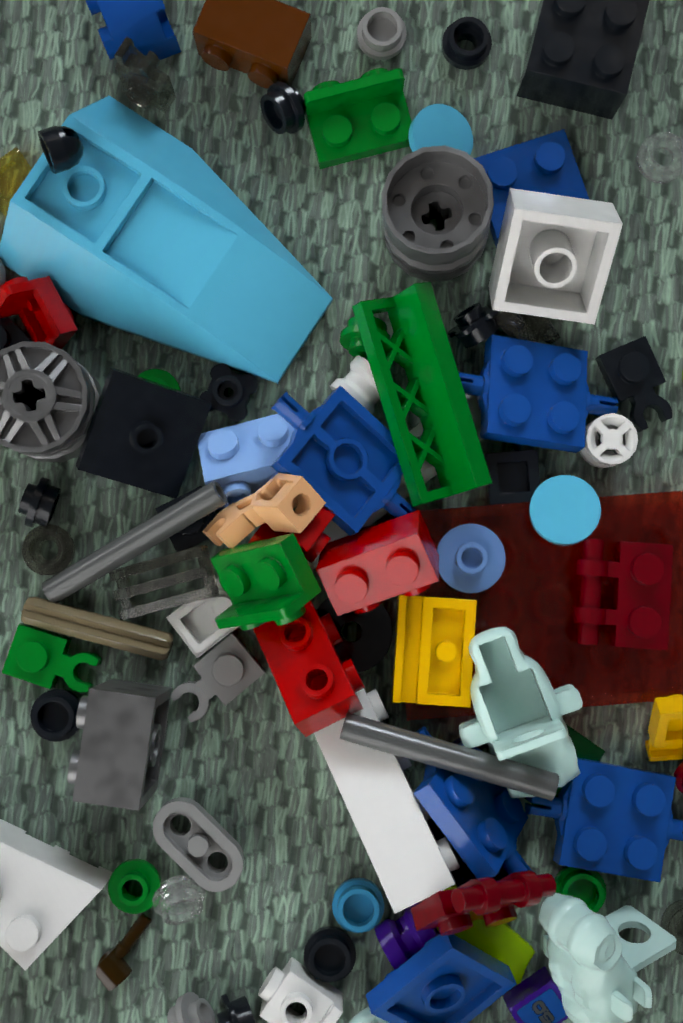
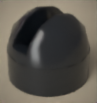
(61, 147)

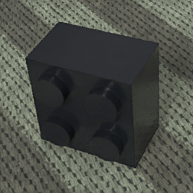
(583, 54)

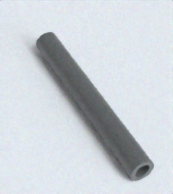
(135, 542)
(449, 756)

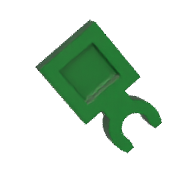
(43, 657)

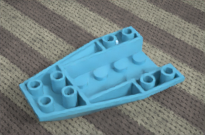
(161, 247)

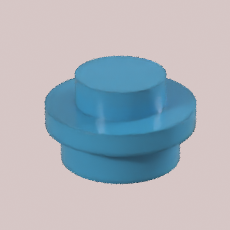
(358, 905)

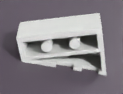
(40, 892)

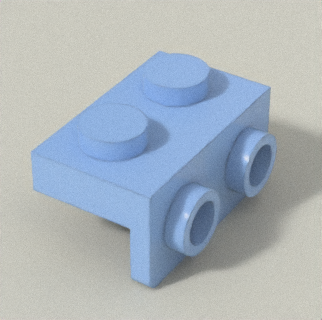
(242, 455)

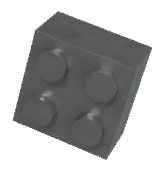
(119, 743)

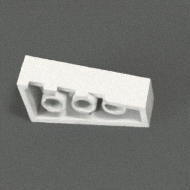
(388, 813)

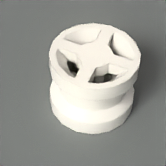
(360, 383)
(616, 434)

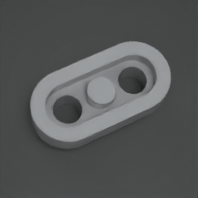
(194, 846)

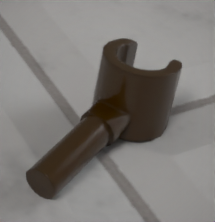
(112, 967)

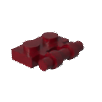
(639, 594)
(482, 899)

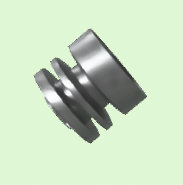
(442, 186)
(61, 418)

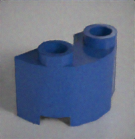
(139, 20)

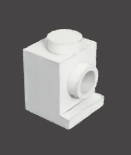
(296, 984)

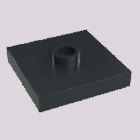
(143, 433)

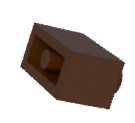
(253, 37)

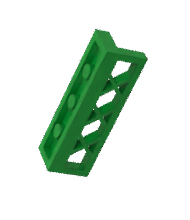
(431, 394)

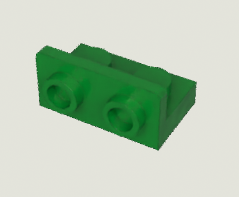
(358, 117)
(264, 582)

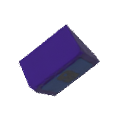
(536, 1000)

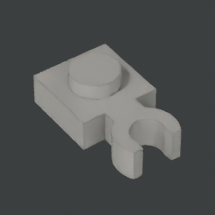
(224, 673)

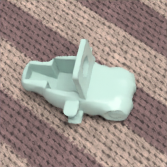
(519, 708)
(593, 962)

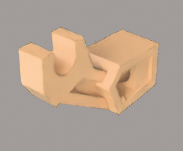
(268, 505)

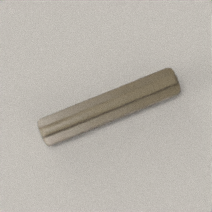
(97, 628)

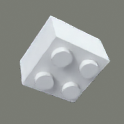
(553, 256)

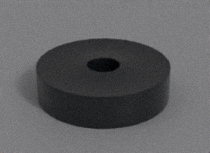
(374, 637)

